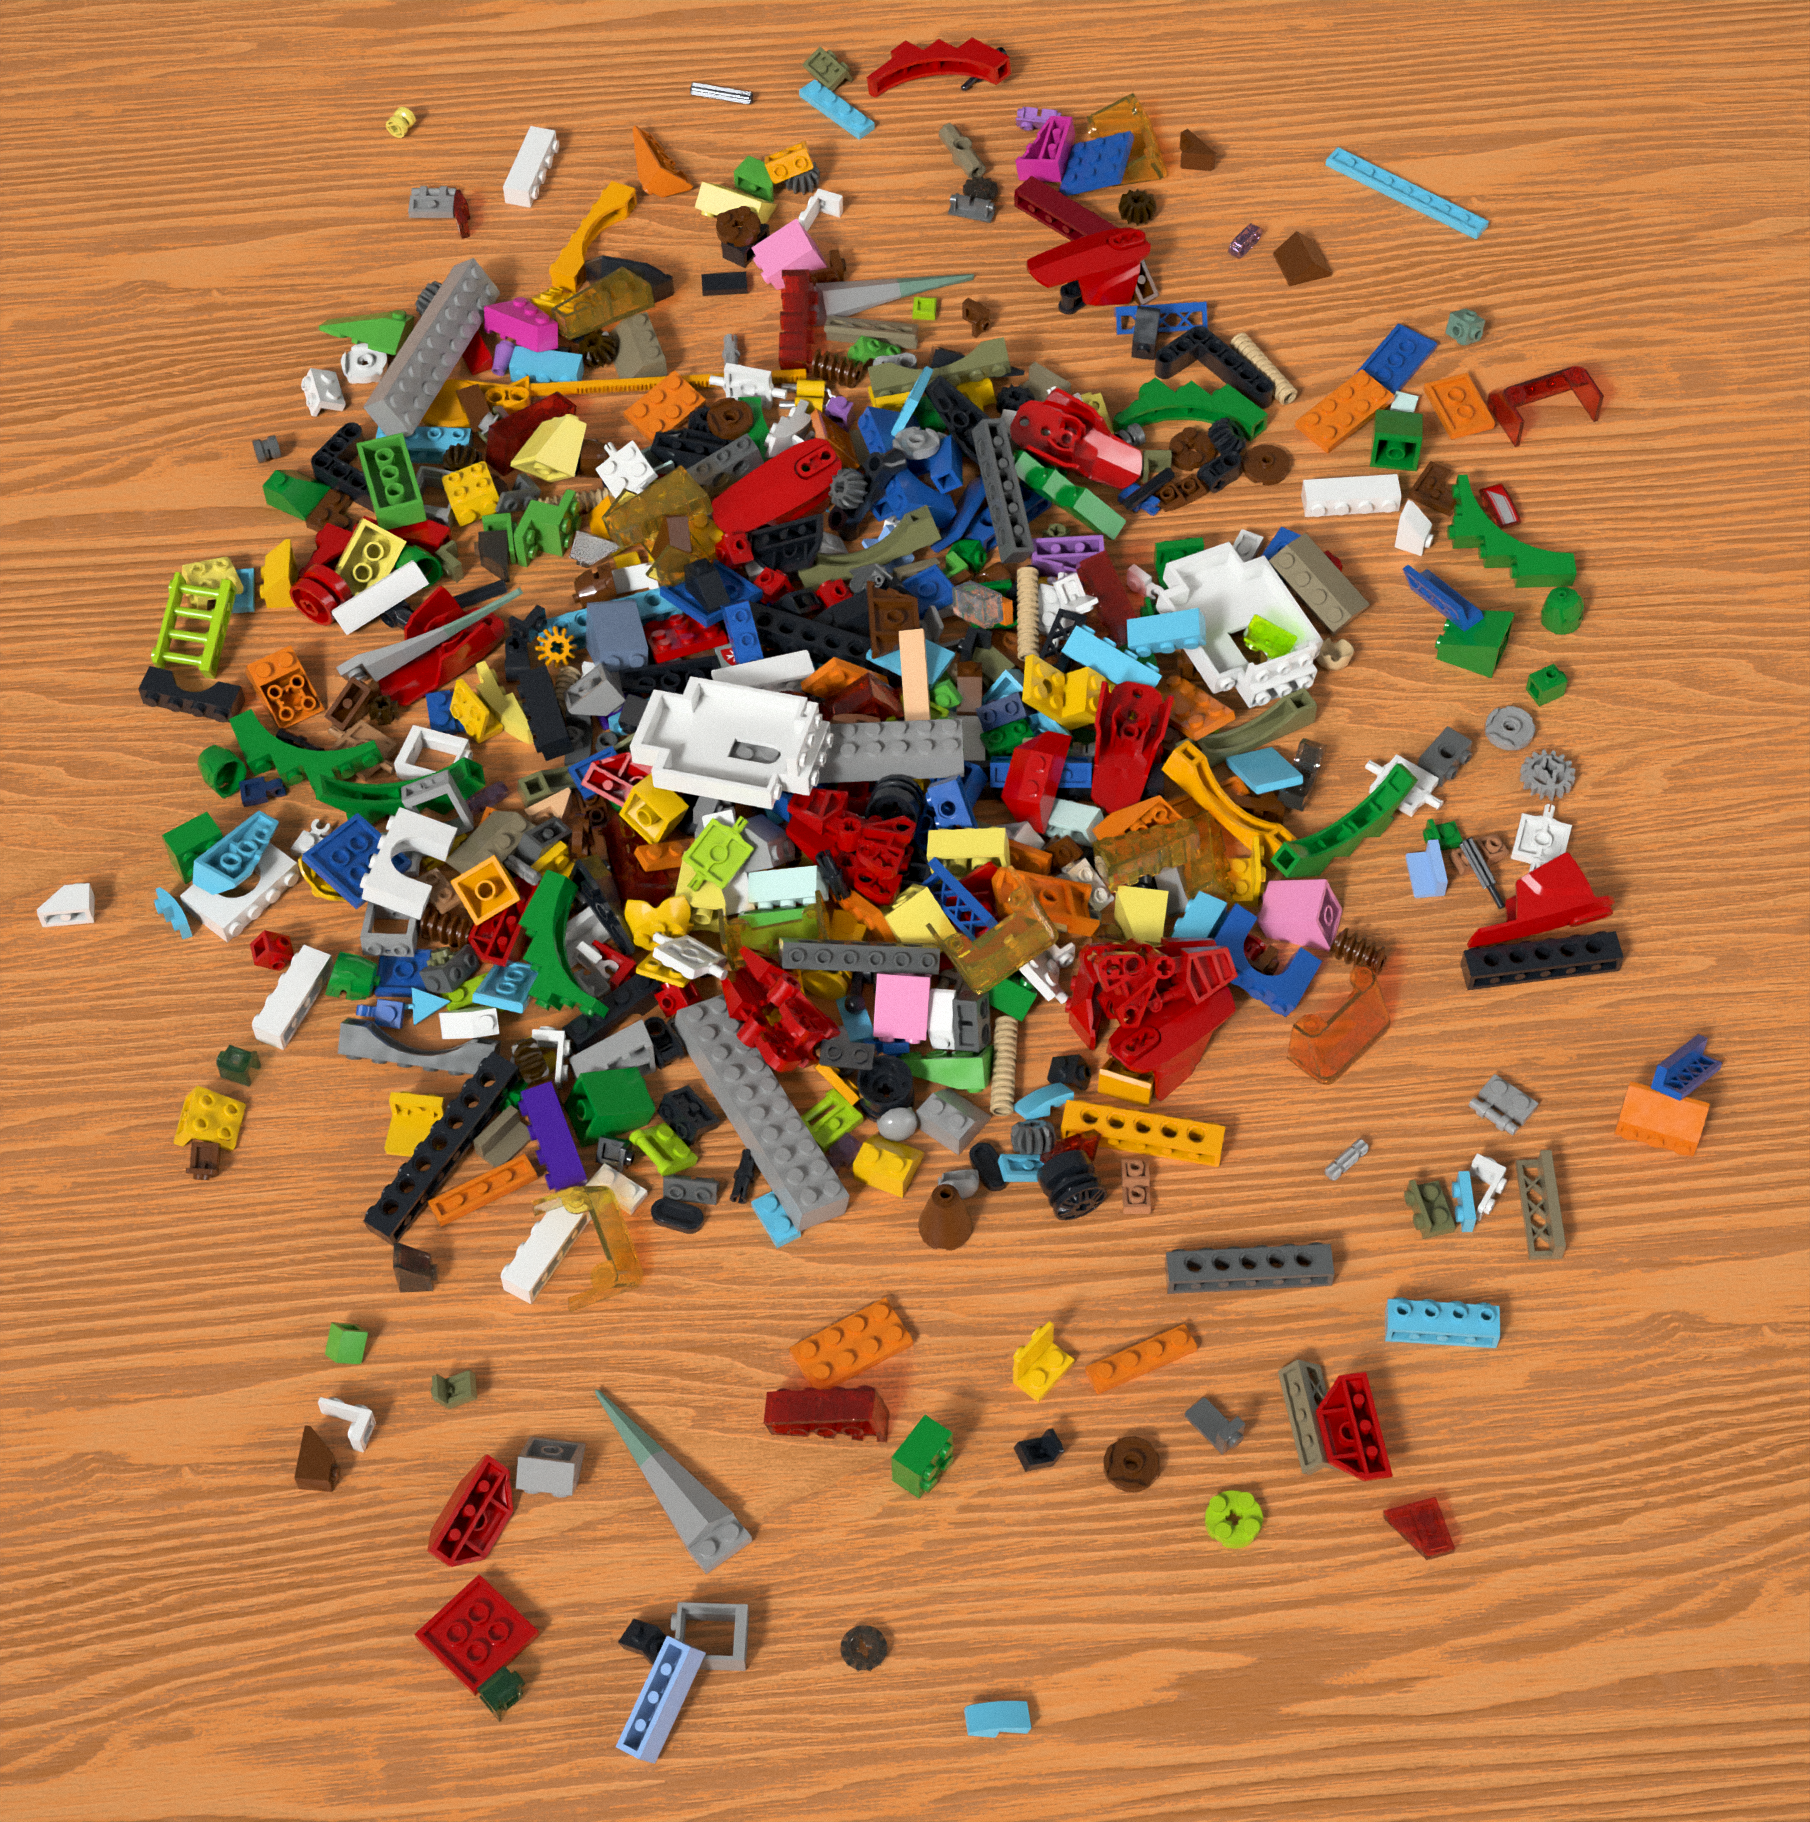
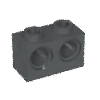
(971, 1021)

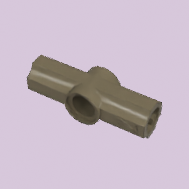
(962, 151)

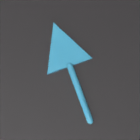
(424, 1005)

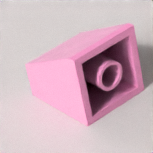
(787, 250)
(1300, 913)
(901, 1006)

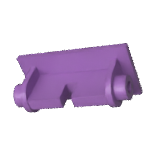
(1030, 119)

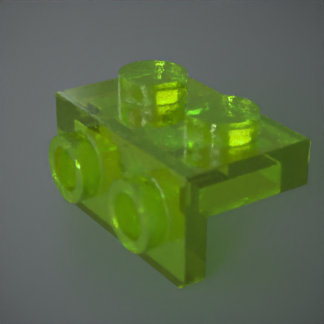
(1268, 637)

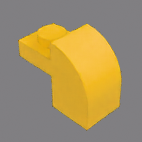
(979, 392)

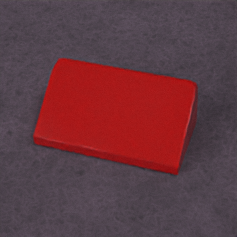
(477, 355)

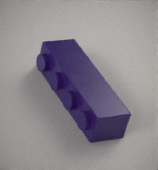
(553, 1138)

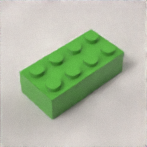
(391, 481)

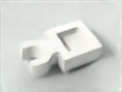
(309, 839)

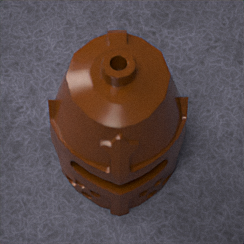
(590, 457)
(595, 586)

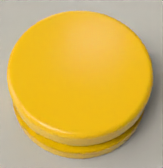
(827, 983)

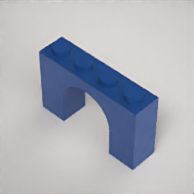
(944, 470)
(1278, 991)

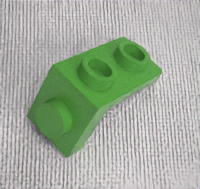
(870, 348)
(502, 522)
(945, 693)

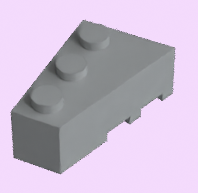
(621, 1050)

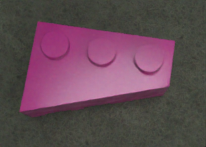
(1049, 152)
(523, 323)

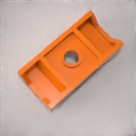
(1065, 903)

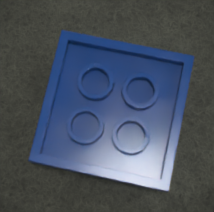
(1096, 163)
(735, 586)
(346, 856)

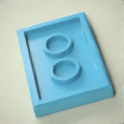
(912, 400)
(937, 661)
(1264, 770)
(506, 987)

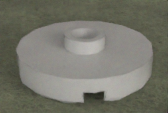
(917, 443)
(1506, 719)

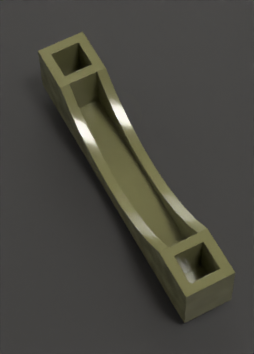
(984, 361)
(912, 533)
(1283, 718)
(549, 782)

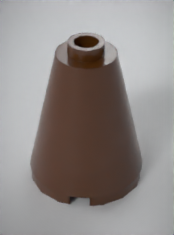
(945, 1219)

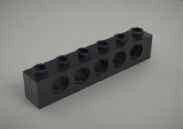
(1579, 962)

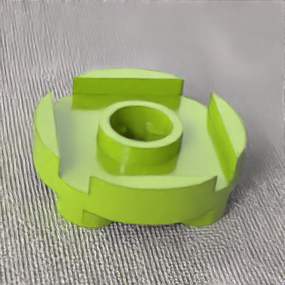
(1224, 1531)

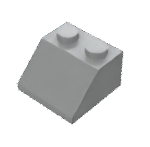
(595, 693)
(770, 844)
(951, 1119)
(550, 1466)

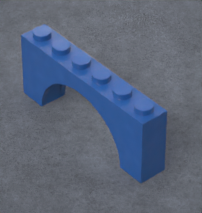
(903, 489)

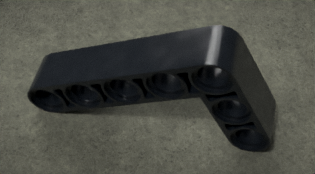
(1219, 358)
(332, 465)

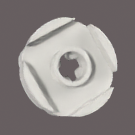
(359, 373)

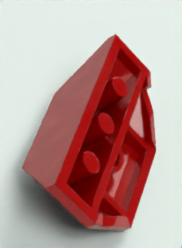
(615, 777)
(1035, 778)
(501, 938)
(1084, 1008)
(1353, 1429)
(473, 1515)

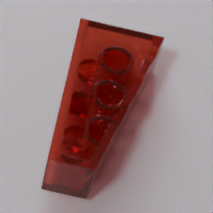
(797, 320)
(512, 432)
(1113, 605)
(865, 697)
(627, 872)
(827, 1412)

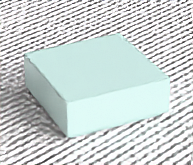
(1404, 402)

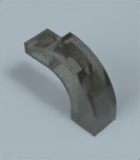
(1308, 763)

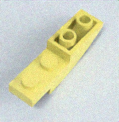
(503, 705)

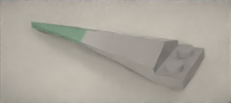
(855, 296)
(389, 658)
(699, 1518)

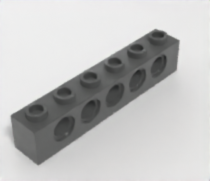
(726, 465)
(1002, 490)
(858, 956)
(1238, 1278)

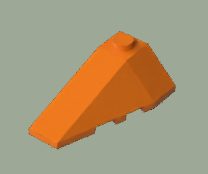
(655, 168)

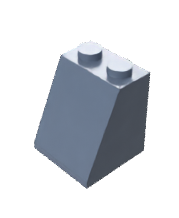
(615, 635)

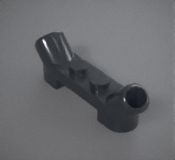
(879, 470)

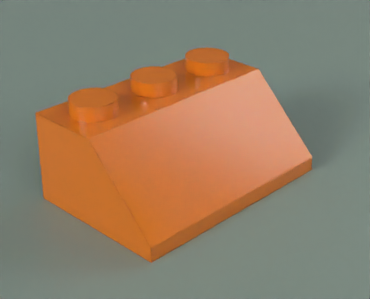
(1661, 1119)

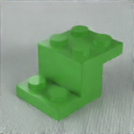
(547, 528)

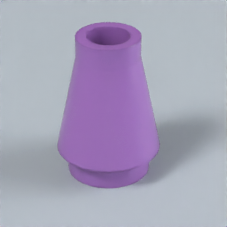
(502, 357)

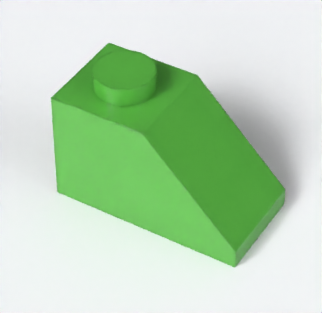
(754, 179)

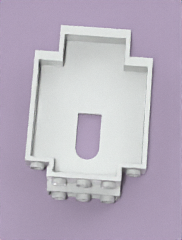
(1228, 598)
(694, 734)

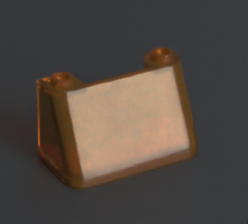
(1333, 1046)

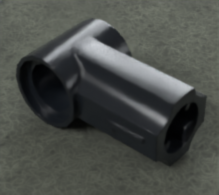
(397, 615)

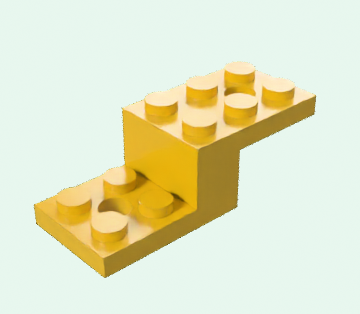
(1065, 698)

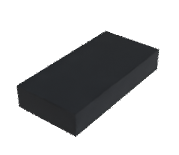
(724, 283)

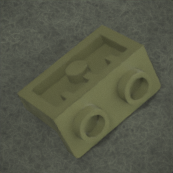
(826, 69)
(1429, 1209)

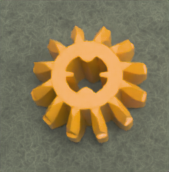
(557, 639)

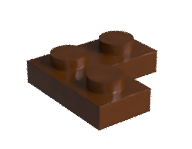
(1430, 490)
(331, 511)

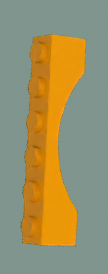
(612, 207)
(1193, 774)

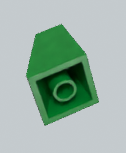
(1396, 440)
(1479, 646)
(608, 1104)

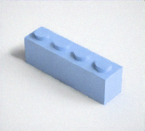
(660, 1700)

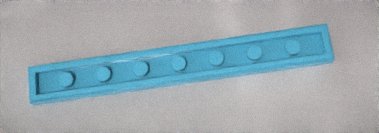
(1407, 193)

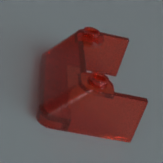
(1505, 399)

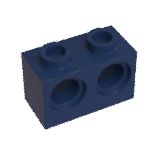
(1004, 712)

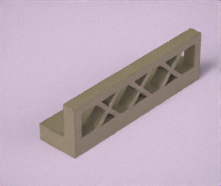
(850, 330)
(1550, 1203)
(1301, 1409)

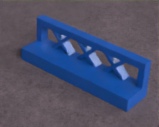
(1164, 309)
(1443, 598)
(1075, 773)
(963, 896)
(1682, 1066)

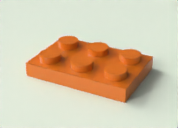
(664, 406)
(1459, 406)
(837, 437)
(833, 677)

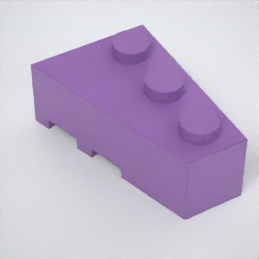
(1063, 553)

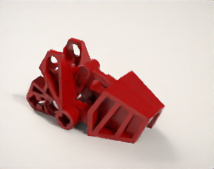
(880, 848)
(1129, 977)
(756, 992)

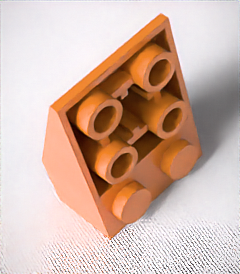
(284, 688)
(1137, 817)

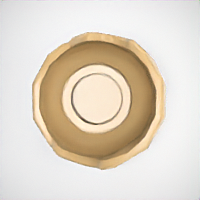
(1335, 655)

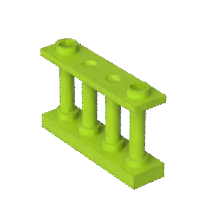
(213, 640)

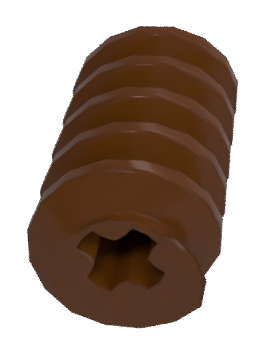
(836, 370)
(444, 929)
(1358, 951)

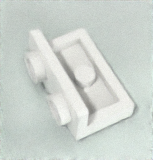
(322, 391)

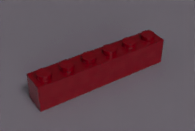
(1057, 210)

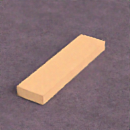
(914, 675)

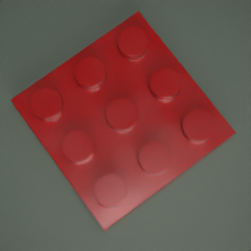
(681, 637)
(476, 1634)

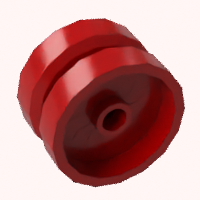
(319, 593)

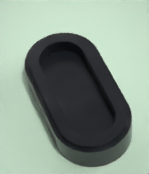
(985, 1160)
(677, 1216)

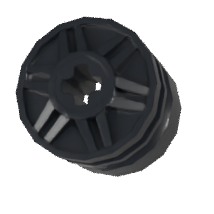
(892, 790)
(888, 1077)
(1071, 1185)

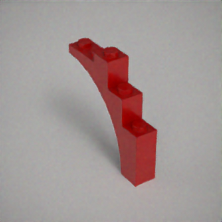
(939, 58)
(333, 540)

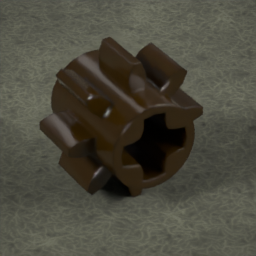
(383, 710)

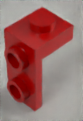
(626, 964)

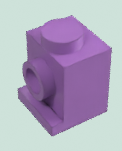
(843, 409)

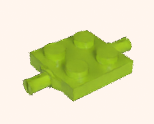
(718, 853)

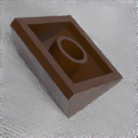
(1301, 260)

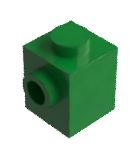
(1546, 684)

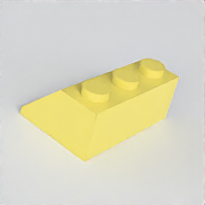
(718, 199)
(368, 556)
(968, 849)

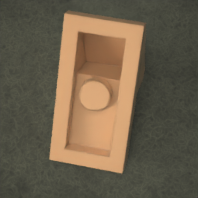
(555, 805)

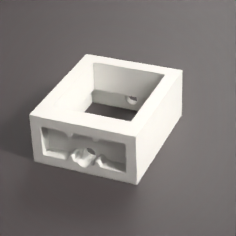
(423, 737)

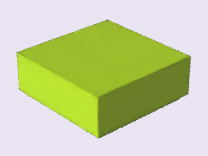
(924, 308)

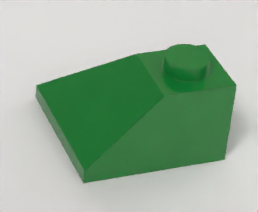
(294, 493)

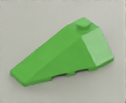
(381, 331)
(955, 1069)

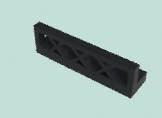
(1064, 662)

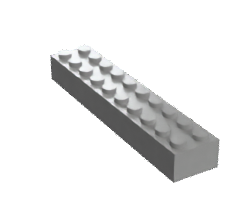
(432, 350)
(882, 749)
(761, 1114)

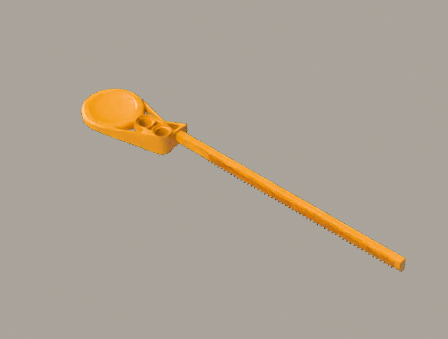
(447, 411)

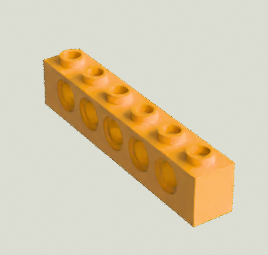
(1150, 1143)

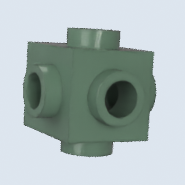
(1465, 326)

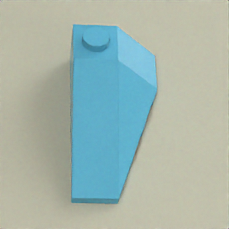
(1011, 682)
(234, 855)

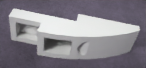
(781, 433)

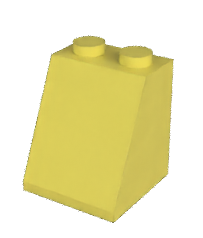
(552, 449)
(702, 902)
(913, 911)
(1141, 913)

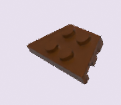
(887, 616)

